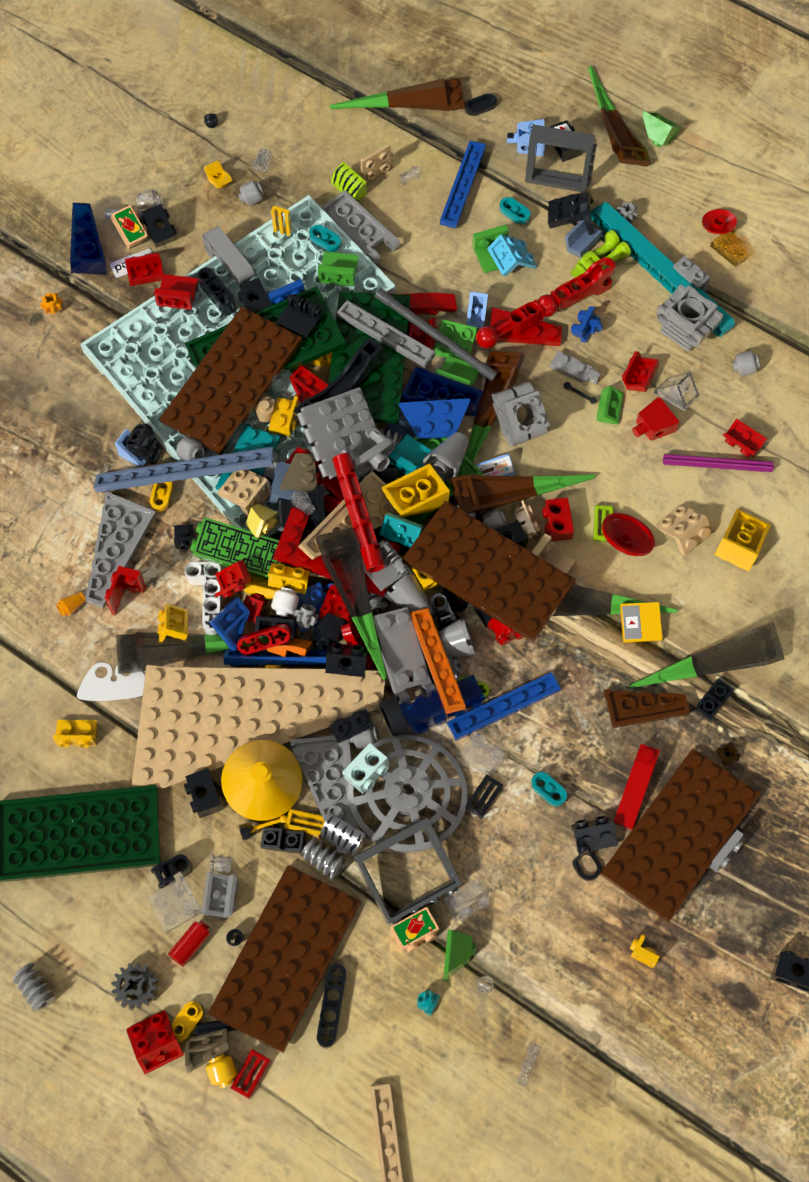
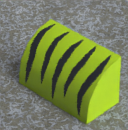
(348, 180)

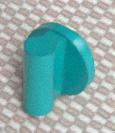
(427, 1001)

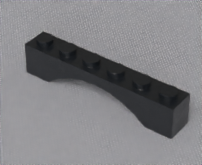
(364, 361)

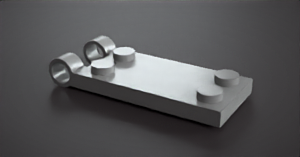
(360, 225)
(402, 654)

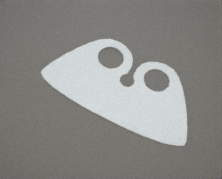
(104, 689)

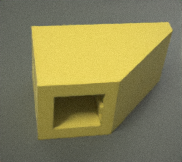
(261, 520)

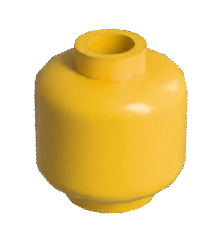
(221, 1070)

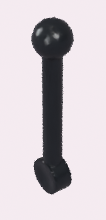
(567, 386)

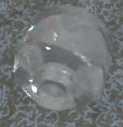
(148, 199)

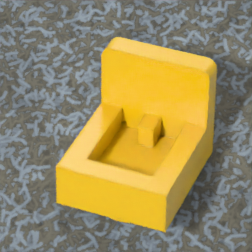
(217, 175)

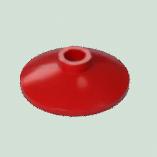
(719, 221)

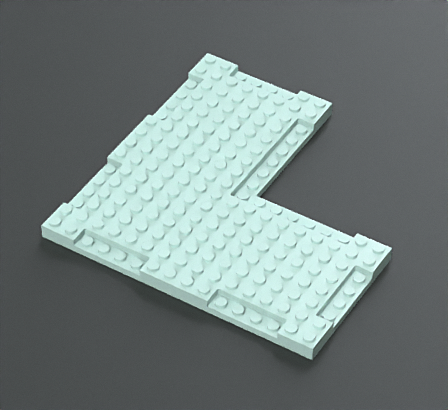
(147, 349)

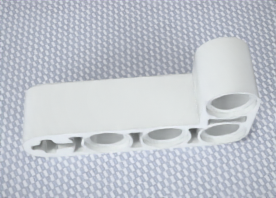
(209, 582)

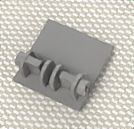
(393, 569)

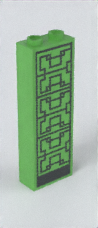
(230, 544)

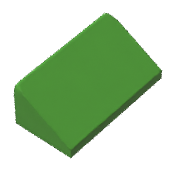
(610, 405)

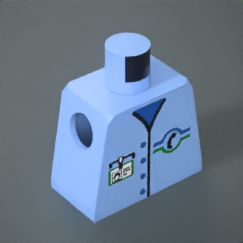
(522, 137)

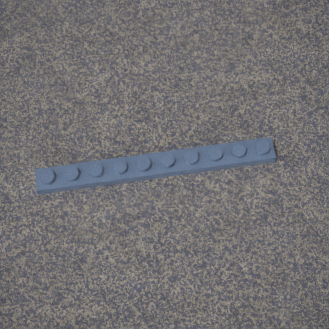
(185, 469)

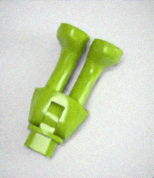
(612, 241)

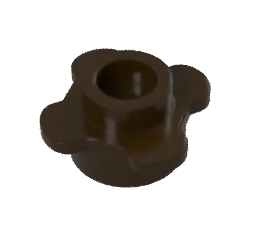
(729, 748)

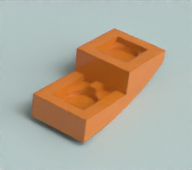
(294, 645)

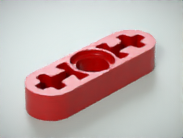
(270, 633)
(353, 637)

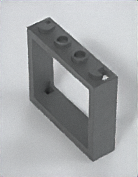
(563, 139)
(432, 897)

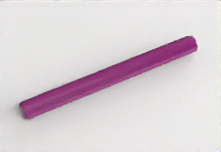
(716, 462)

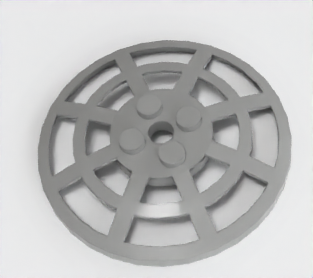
(412, 803)

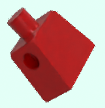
(655, 421)

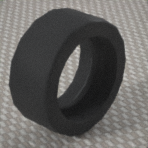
(394, 716)

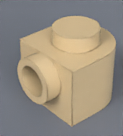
(265, 409)

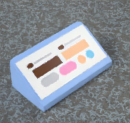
(497, 466)

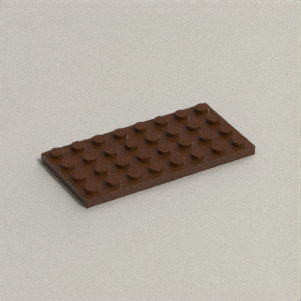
(231, 380)
(489, 571)
(680, 835)
(284, 959)

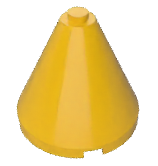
(261, 780)

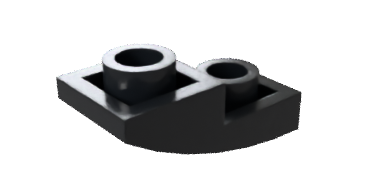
(714, 698)
(283, 841)

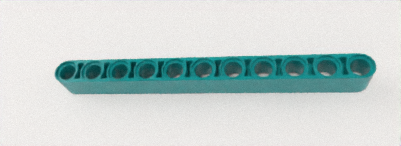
(651, 258)

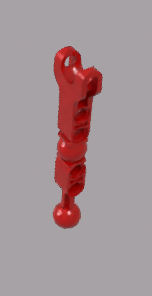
(564, 296)

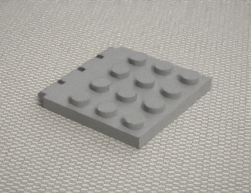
(336, 425)

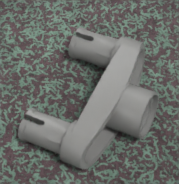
(374, 457)

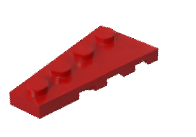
(539, 334)

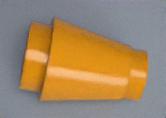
(69, 604)

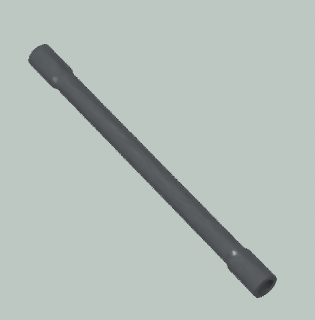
(482, 367)

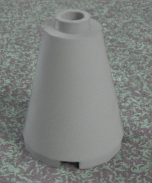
(448, 456)
(409, 594)
(457, 639)

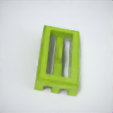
(595, 530)

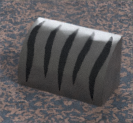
(343, 835)

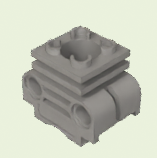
(688, 317)
(506, 406)

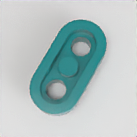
(517, 211)
(326, 238)
(549, 789)

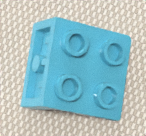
(510, 253)

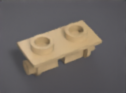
(525, 514)

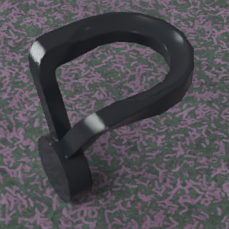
(586, 850)

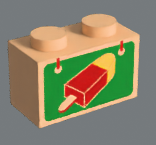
(129, 226)
(415, 930)

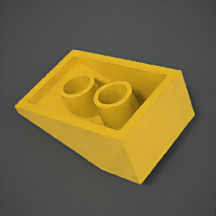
(417, 492)
(742, 540)

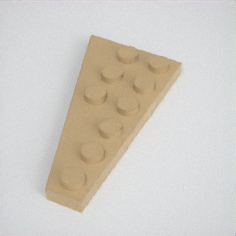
(339, 518)

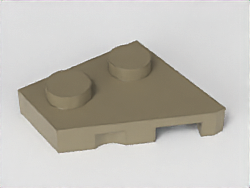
(300, 474)
(204, 1048)

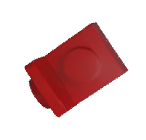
(255, 604)

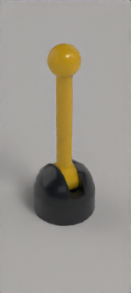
(248, 830)

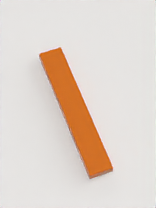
(437, 661)

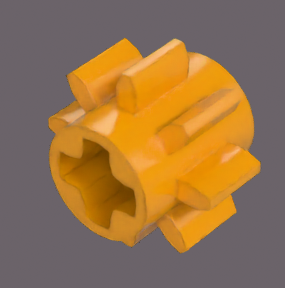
(51, 303)

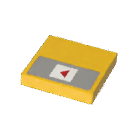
(641, 622)

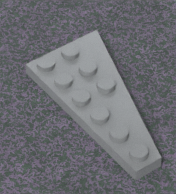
(117, 540)
(322, 765)

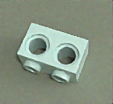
(362, 765)

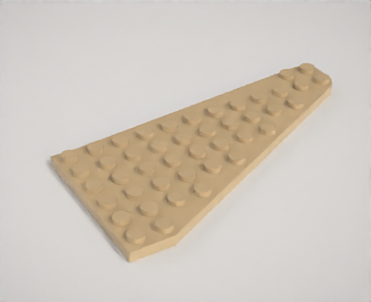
(204, 714)

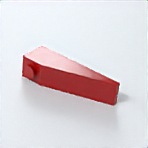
(636, 786)

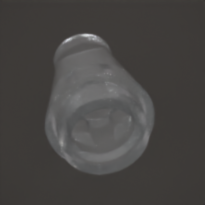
(302, 501)

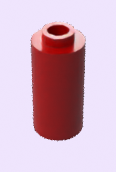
(189, 943)

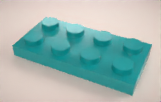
(251, 440)

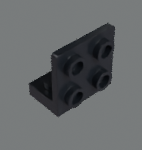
(316, 517)

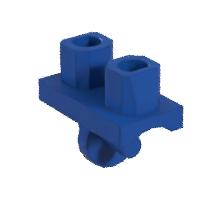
(589, 325)

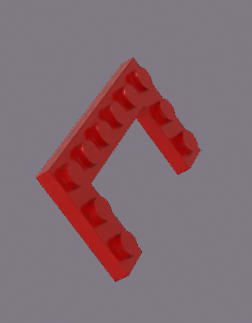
(291, 554)

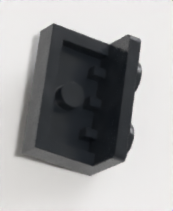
(351, 726)
(595, 833)

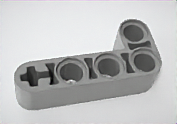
(219, 245)

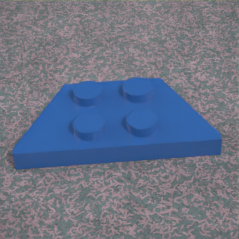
(435, 418)

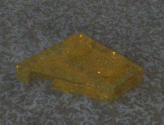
(730, 248)

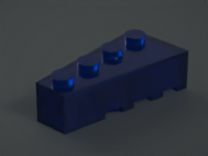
(85, 250)
(431, 387)
(430, 711)

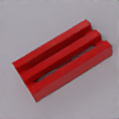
(241, 1091)

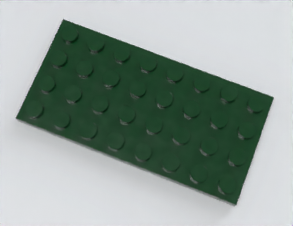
(321, 341)
(384, 384)
(79, 833)

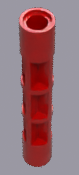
(358, 512)

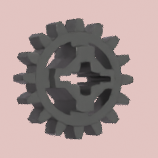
(128, 991)

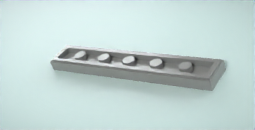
(386, 334)

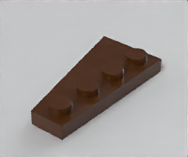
(634, 708)

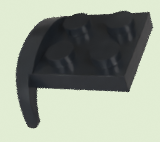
(571, 210)

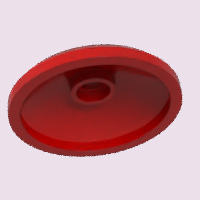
(628, 534)

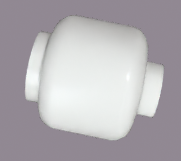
(285, 602)

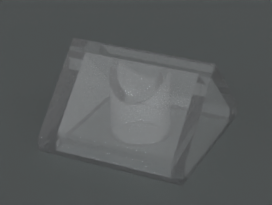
(678, 390)

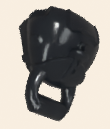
(143, 442)

